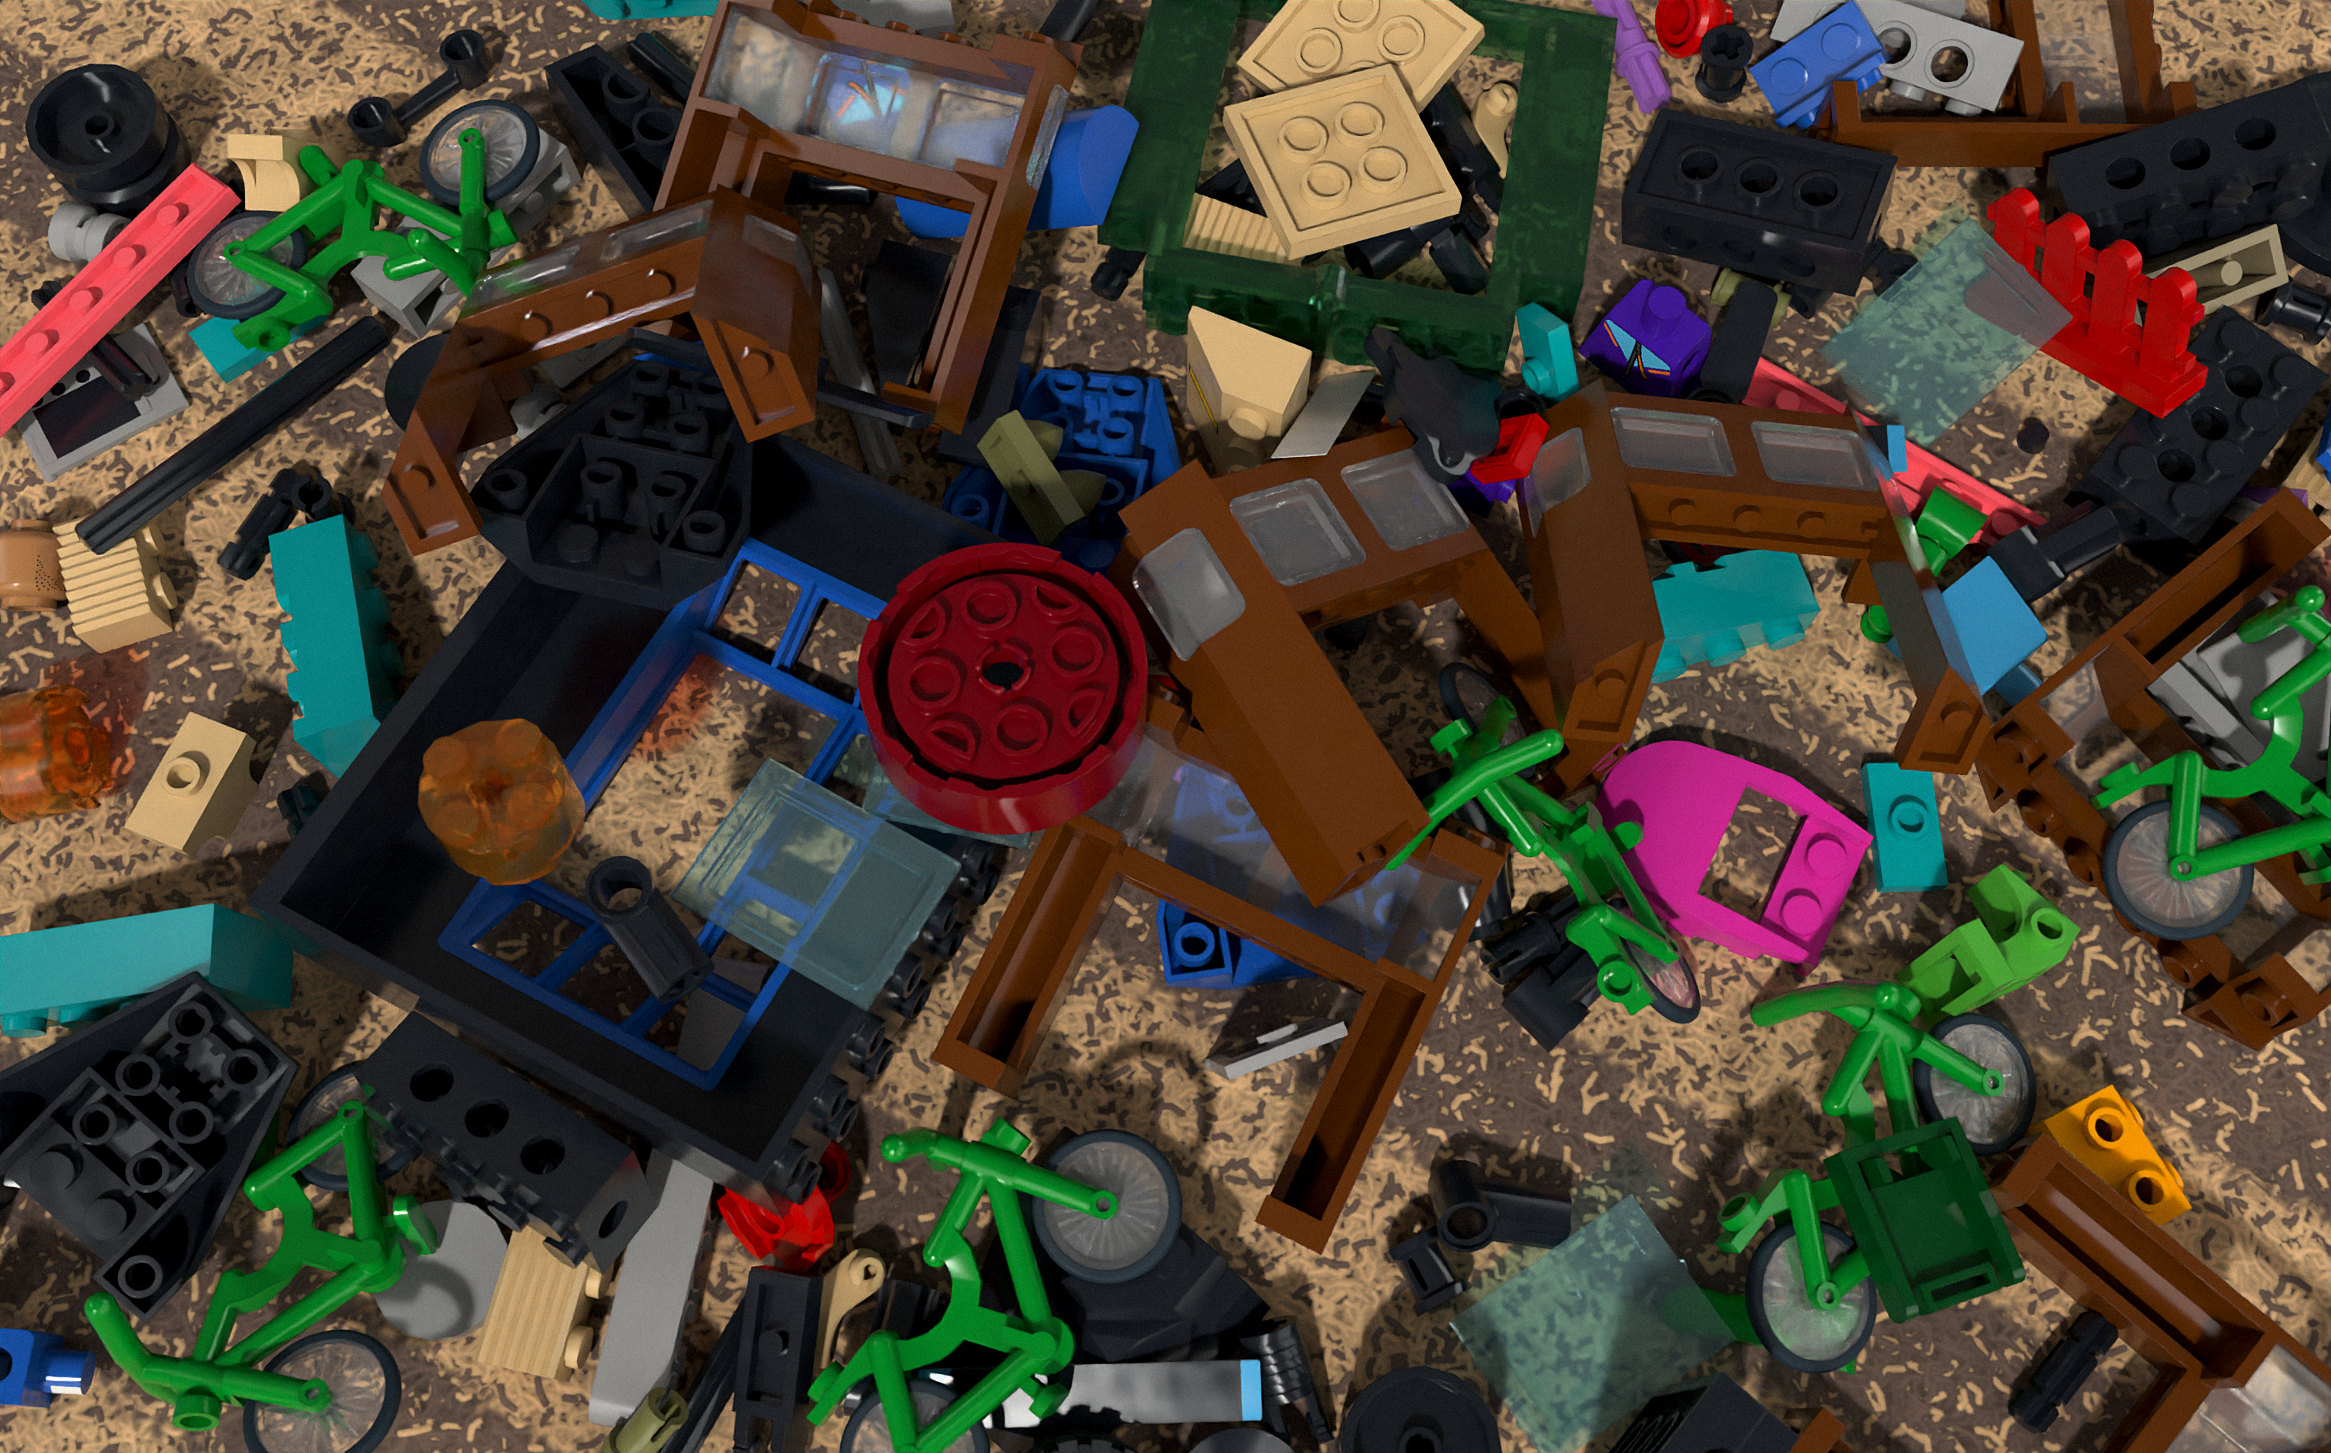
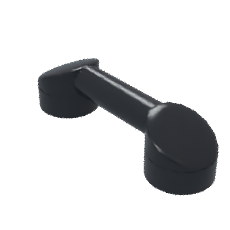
(467, 63)

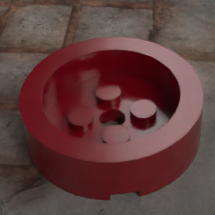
(989, 753)

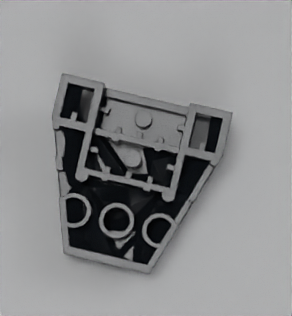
(1172, 1313)

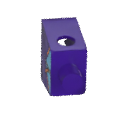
(1651, 343)

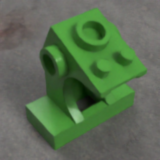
(2022, 943)

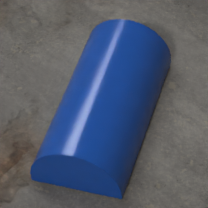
(1076, 180)

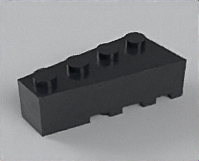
(614, 125)

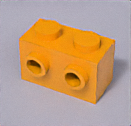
(2110, 1141)

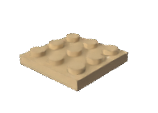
(1340, 37)
(1341, 161)

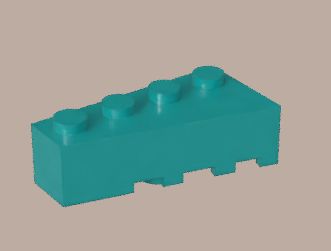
(1731, 608)
(335, 638)
(99, 967)

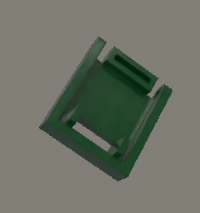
(1931, 1234)

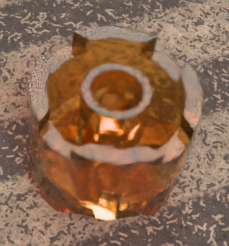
(50, 755)
(500, 800)

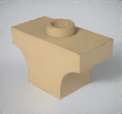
(273, 167)
(197, 787)

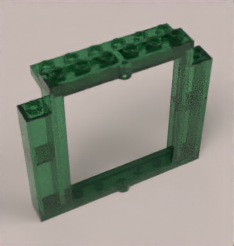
(1325, 309)

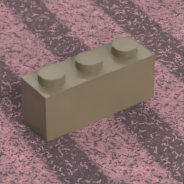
(2222, 268)

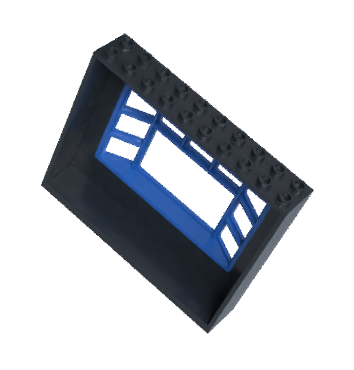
(396, 916)

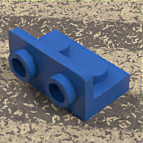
(1803, 69)

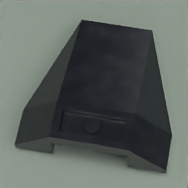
(626, 489)
(145, 1132)

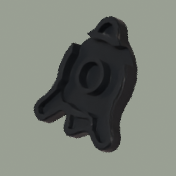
(1439, 404)

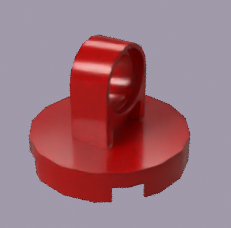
(806, 1229)

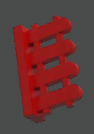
(2102, 340)

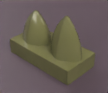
(1022, 461)

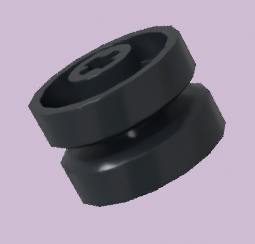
(106, 138)
(1420, 1405)

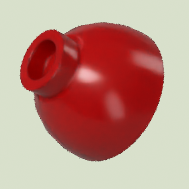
(1685, 22)

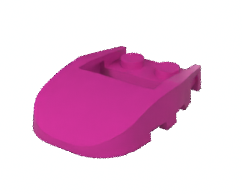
(1685, 803)

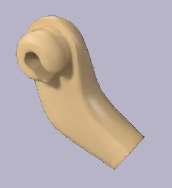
(1490, 119)
(844, 1287)

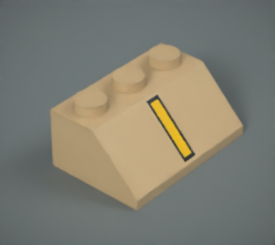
(1242, 388)

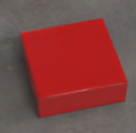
(1515, 451)

